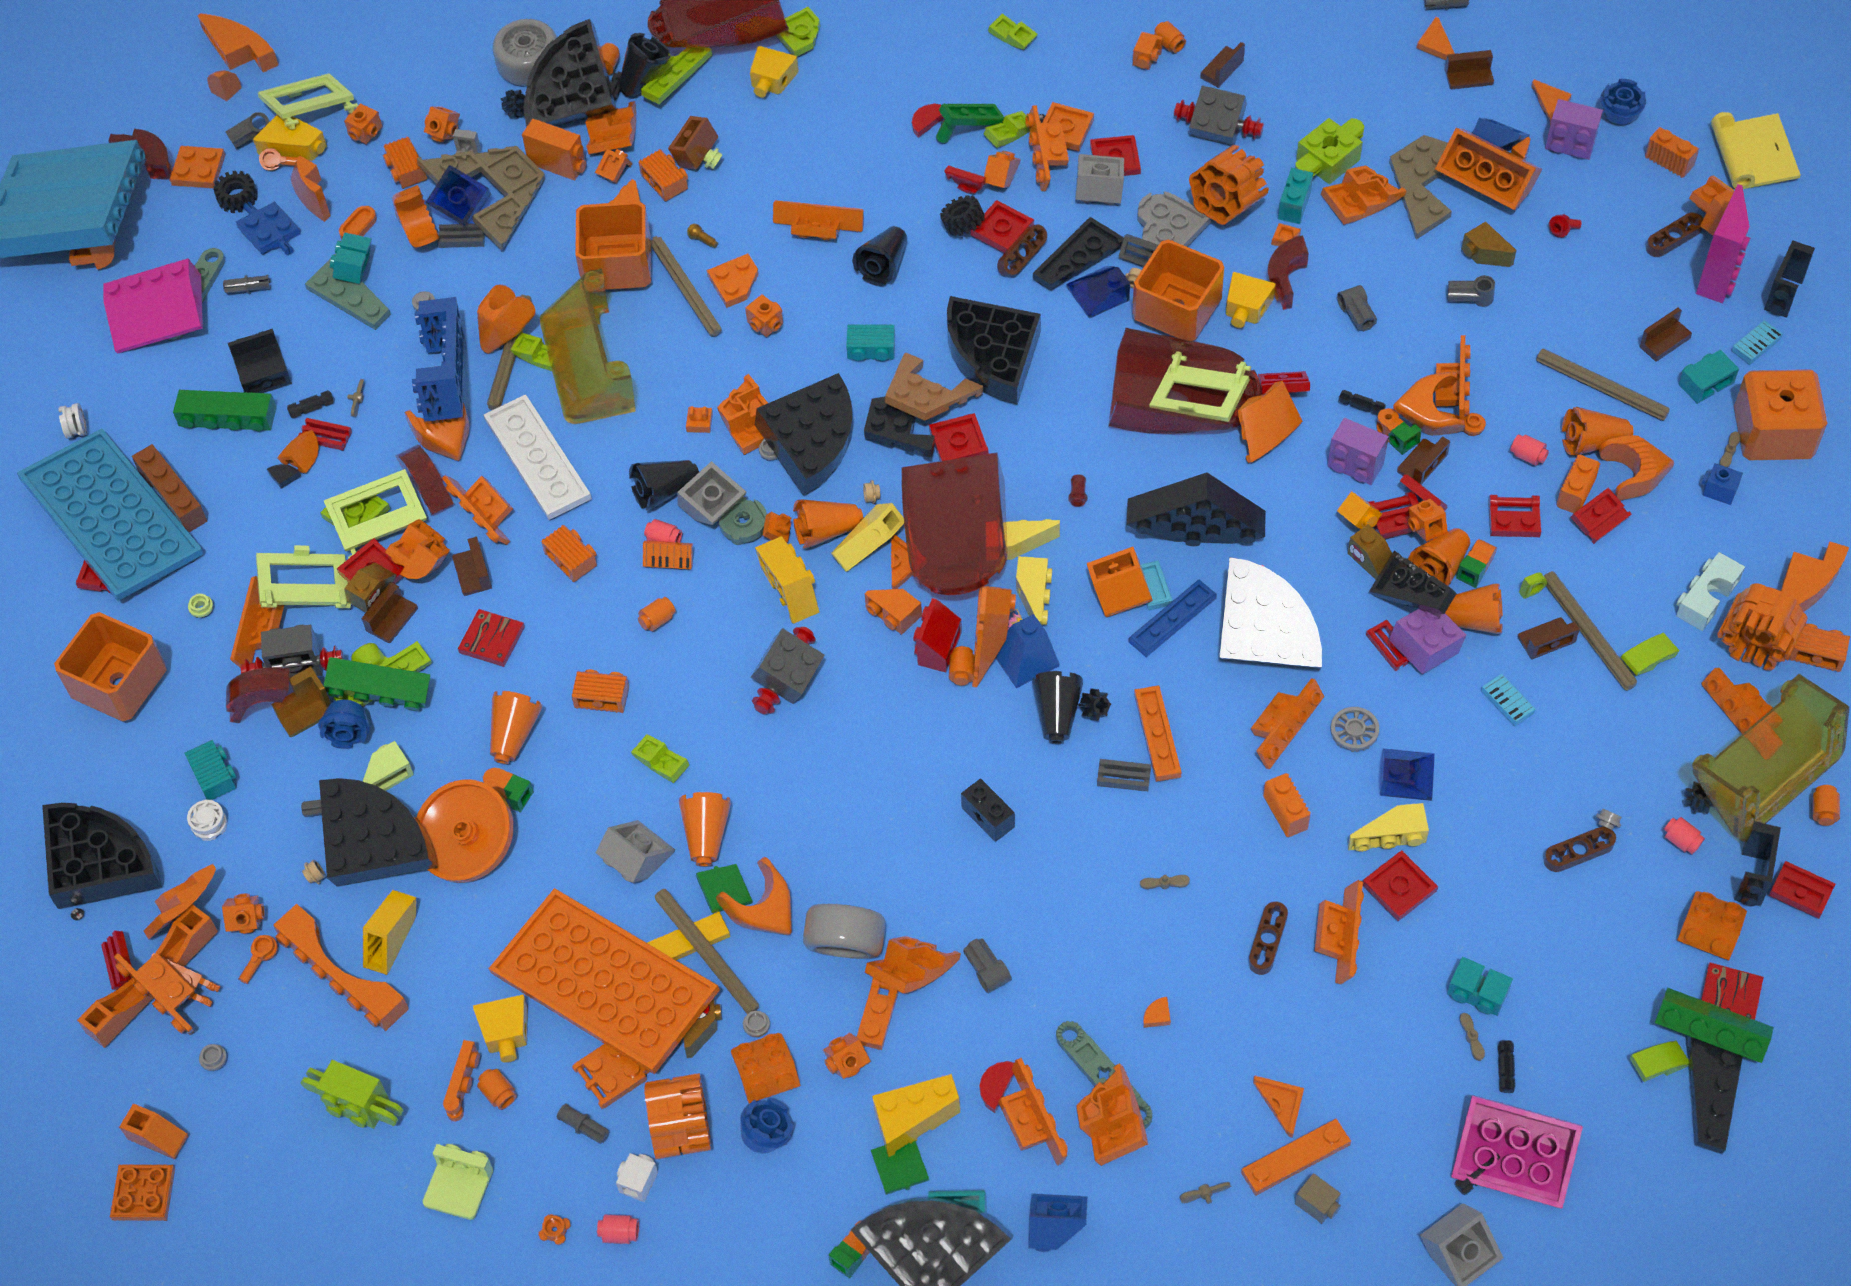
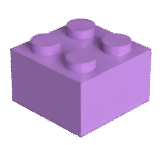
(1573, 129)
(1357, 451)
(1427, 638)

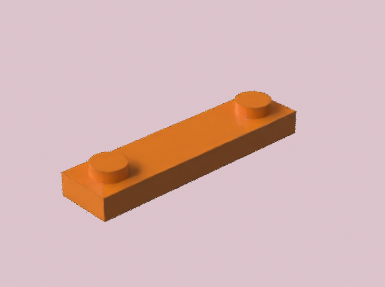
(1157, 733)
(1295, 1157)

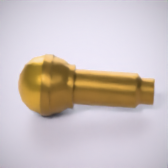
(695, 232)

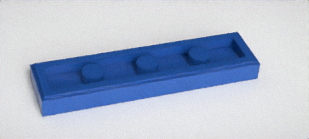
(1172, 618)

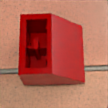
(937, 636)

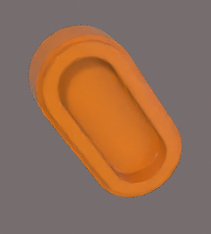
(359, 221)

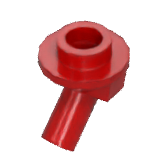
(1561, 225)

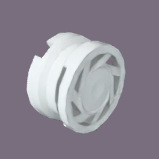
(72, 421)
(207, 820)

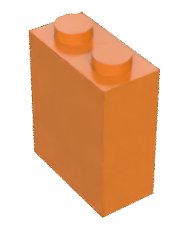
(554, 149)

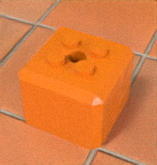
(616, 241)
(1178, 290)
(1780, 414)
(104, 652)

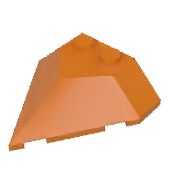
(991, 627)

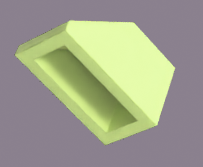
(387, 767)

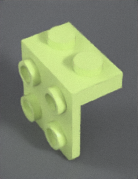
(458, 1181)

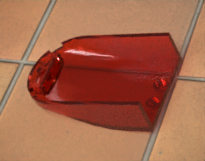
(715, 22)
(1142, 366)
(955, 522)

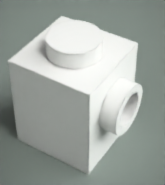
(636, 1176)

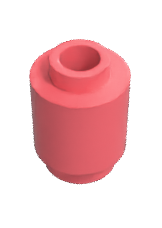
(1529, 449)
(662, 531)
(1683, 835)
(618, 1229)

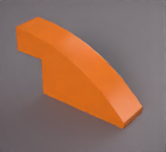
(237, 43)
(1811, 577)

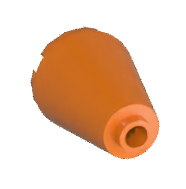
(1589, 429)
(823, 520)
(1442, 554)
(1478, 609)
(510, 724)
(704, 825)

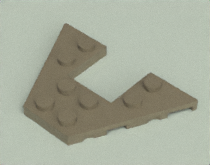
(1413, 170)
(508, 171)

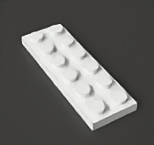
(537, 457)

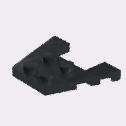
(895, 426)

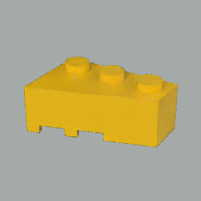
(789, 577)
(914, 1110)

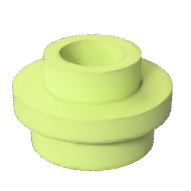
(712, 158)
(197, 601)

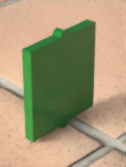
(723, 879)
(901, 1169)

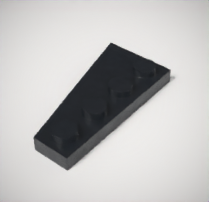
(1081, 250)
(1412, 586)
(1714, 1092)

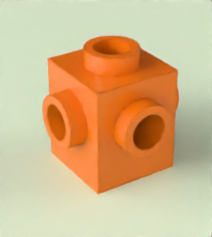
(363, 123)
(441, 123)
(764, 315)
(1427, 520)
(242, 913)
(845, 1056)

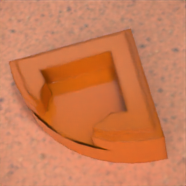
(1284, 233)
(1157, 1013)

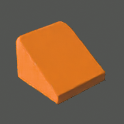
(1521, 149)

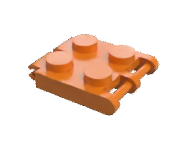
(611, 1072)

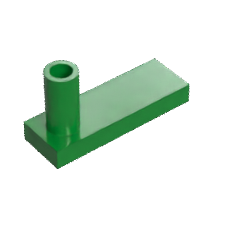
(966, 115)

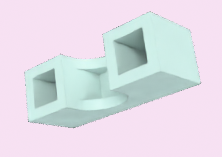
(1719, 576)

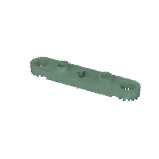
(209, 272)
(1092, 1059)

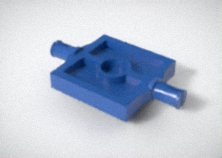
(268, 228)

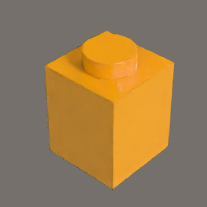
(1359, 511)

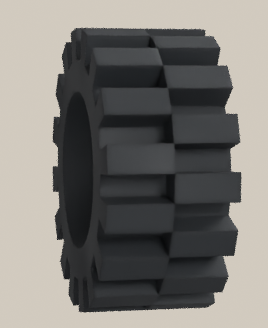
(232, 182)
(962, 215)

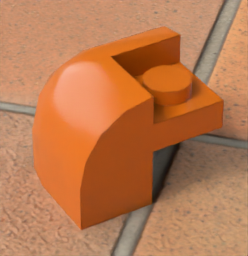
(1713, 200)
(99, 255)
(418, 550)

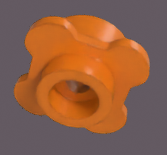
(549, 1223)

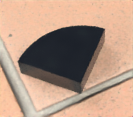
(283, 474)

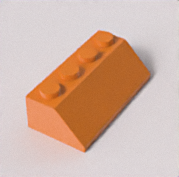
(1488, 168)

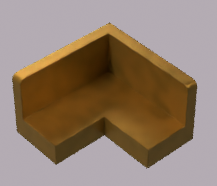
(304, 705)

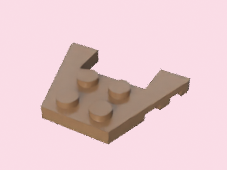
(922, 397)

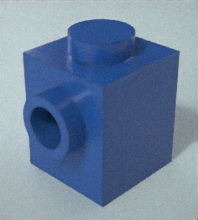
(1721, 483)

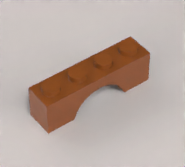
(170, 487)

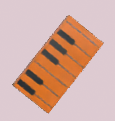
(667, 554)

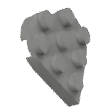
(1170, 218)

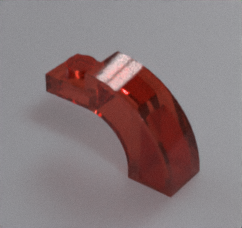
(157, 157)
(1285, 260)
(425, 478)
(255, 687)

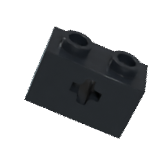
(988, 810)

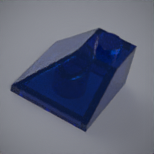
(458, 196)
(1100, 290)
(1407, 774)

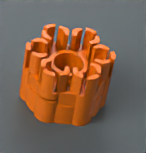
(1228, 185)
(1764, 622)
(677, 1116)

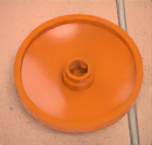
(467, 829)

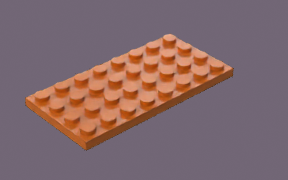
(604, 980)

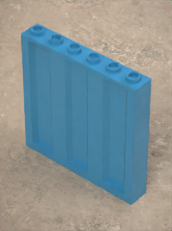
(66, 197)

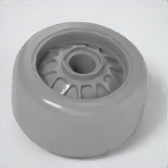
(519, 46)
(844, 931)

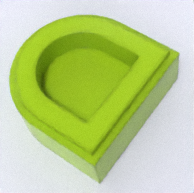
(1532, 585)

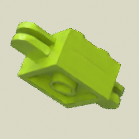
(1331, 149)
(352, 1095)

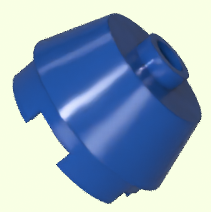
(1622, 101)
(344, 724)
(765, 1125)

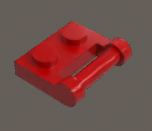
(1395, 521)
(1514, 522)

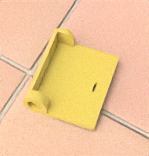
(1751, 150)

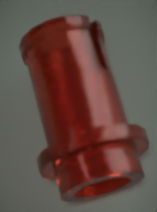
(1078, 486)

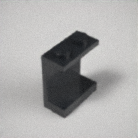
(1792, 268)
(259, 362)
(1760, 844)

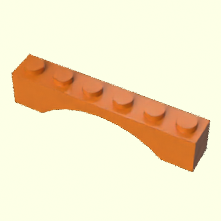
(376, 999)
(113, 1012)

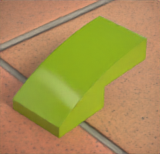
(1014, 34)
(1008, 131)
(531, 350)
(1649, 653)
(659, 759)
(1659, 1060)

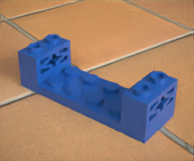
(440, 386)

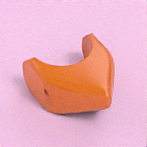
(414, 217)
(502, 317)
(1419, 409)
(441, 436)
(1642, 458)
(771, 912)

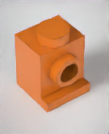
(1147, 50)

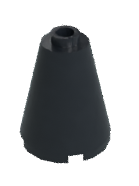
(641, 63)
(880, 256)
(660, 480)
(1057, 703)

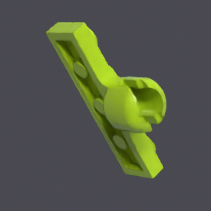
(675, 73)
(411, 659)

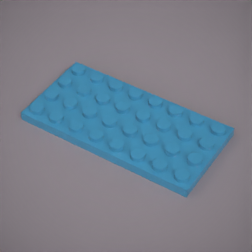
(110, 514)

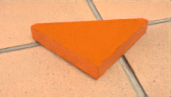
(1435, 40)
(1548, 97)
(899, 562)
(1282, 1100)

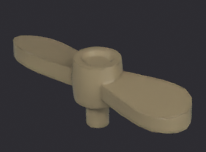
(357, 398)
(1730, 449)
(1165, 882)
(1472, 1037)
(1205, 1192)

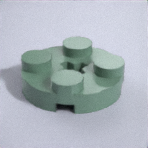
(743, 532)

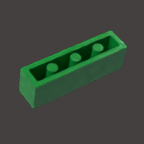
(224, 410)
(376, 683)
(1714, 1025)

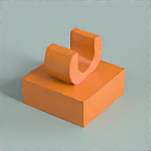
(699, 419)
(777, 526)

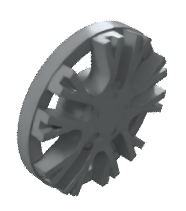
(1355, 729)

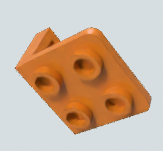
(1712, 925)
(765, 1067)

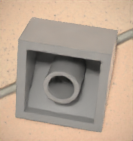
(1099, 179)
(709, 495)
(633, 850)
(1462, 1245)

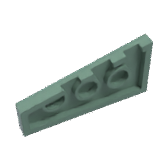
(348, 296)

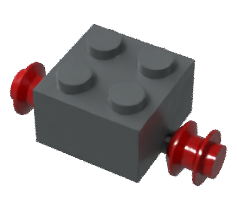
(1218, 116)
(292, 649)
(786, 668)

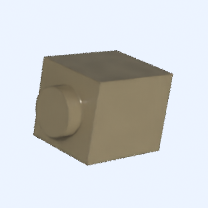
(1318, 1199)

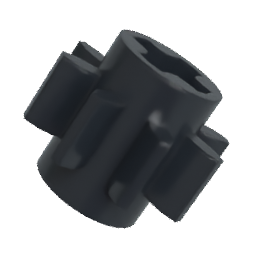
(513, 103)
(1094, 704)
(1697, 799)

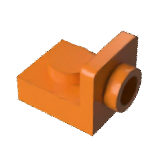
(612, 165)

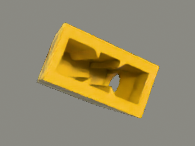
(772, 71)
(1248, 299)
(503, 1025)

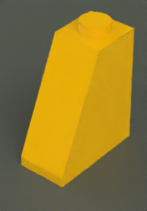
(296, 142)
(387, 931)

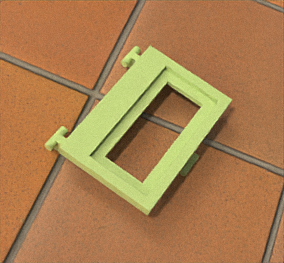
(338, 95)
(1204, 378)
(378, 526)
(300, 594)

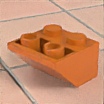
(1119, 581)

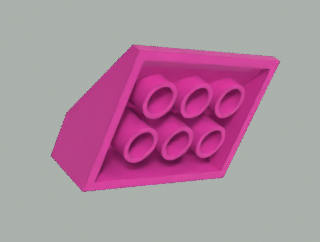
(1726, 250)
(153, 305)
(1532, 1149)

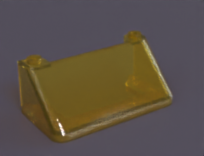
(583, 378)
(1775, 756)

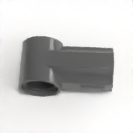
(245, 130)
(1479, 291)
(1356, 304)
(990, 971)

